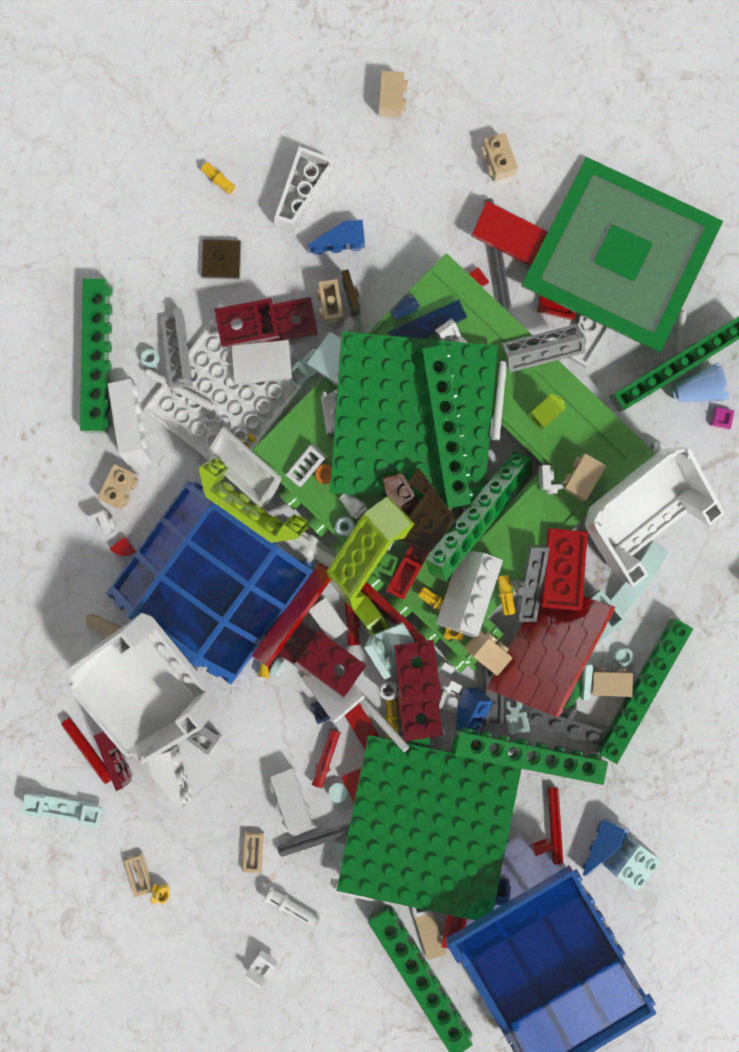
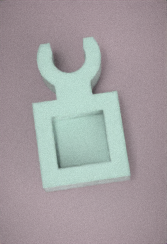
(517, 721)

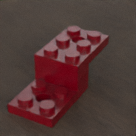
(265, 321)
(318, 655)
(418, 690)
(114, 761)

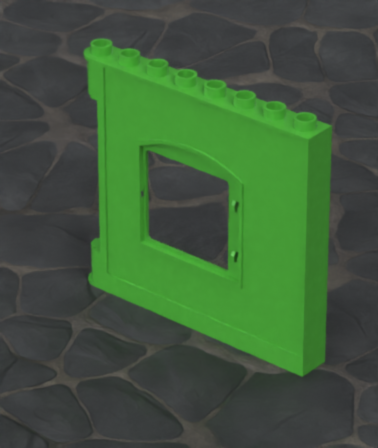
(580, 429)

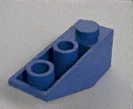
(342, 237)
(472, 709)
(608, 841)

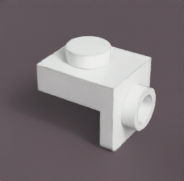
(449, 332)
(107, 523)
(444, 673)
(260, 969)

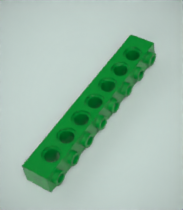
(90, 290)
(676, 365)
(437, 418)
(479, 516)
(644, 690)
(594, 772)
(453, 1041)

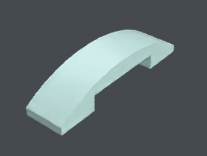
(651, 561)
(62, 808)

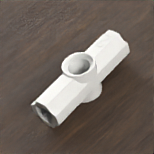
(315, 548)

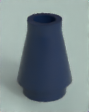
(406, 306)

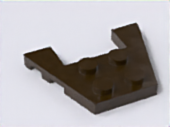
(429, 517)

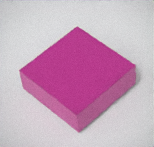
(722, 418)

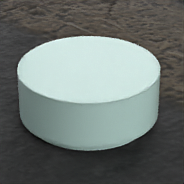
(623, 656)
(277, 667)
(338, 792)

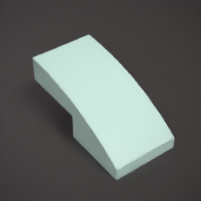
(302, 371)

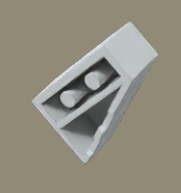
(292, 803)

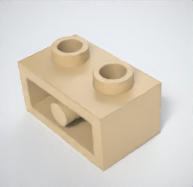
(391, 94)
(499, 157)
(331, 302)
(583, 477)
(118, 487)
(489, 653)
(612, 682)

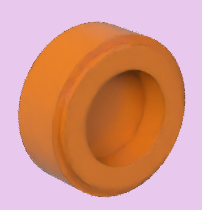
(323, 474)

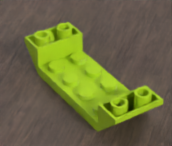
(243, 509)
(366, 548)

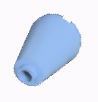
(702, 386)

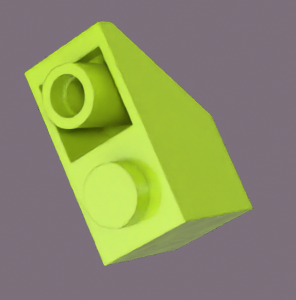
(547, 411)
(370, 617)

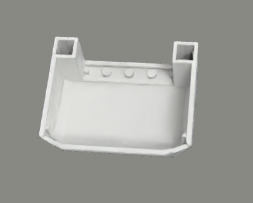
(646, 506)
(142, 690)

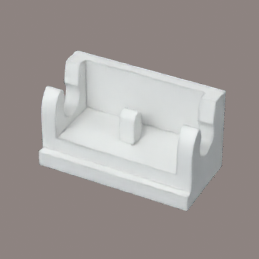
(329, 408)
(327, 619)

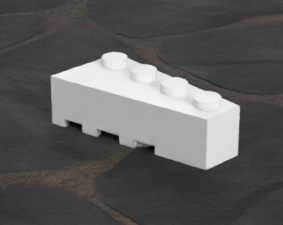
(303, 183)
(128, 422)

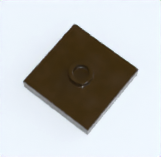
(221, 259)
(351, 292)

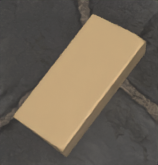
(101, 625)

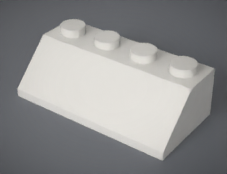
(469, 593)

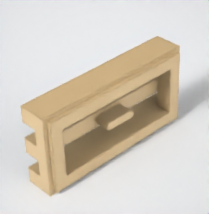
(253, 835)
(134, 858)

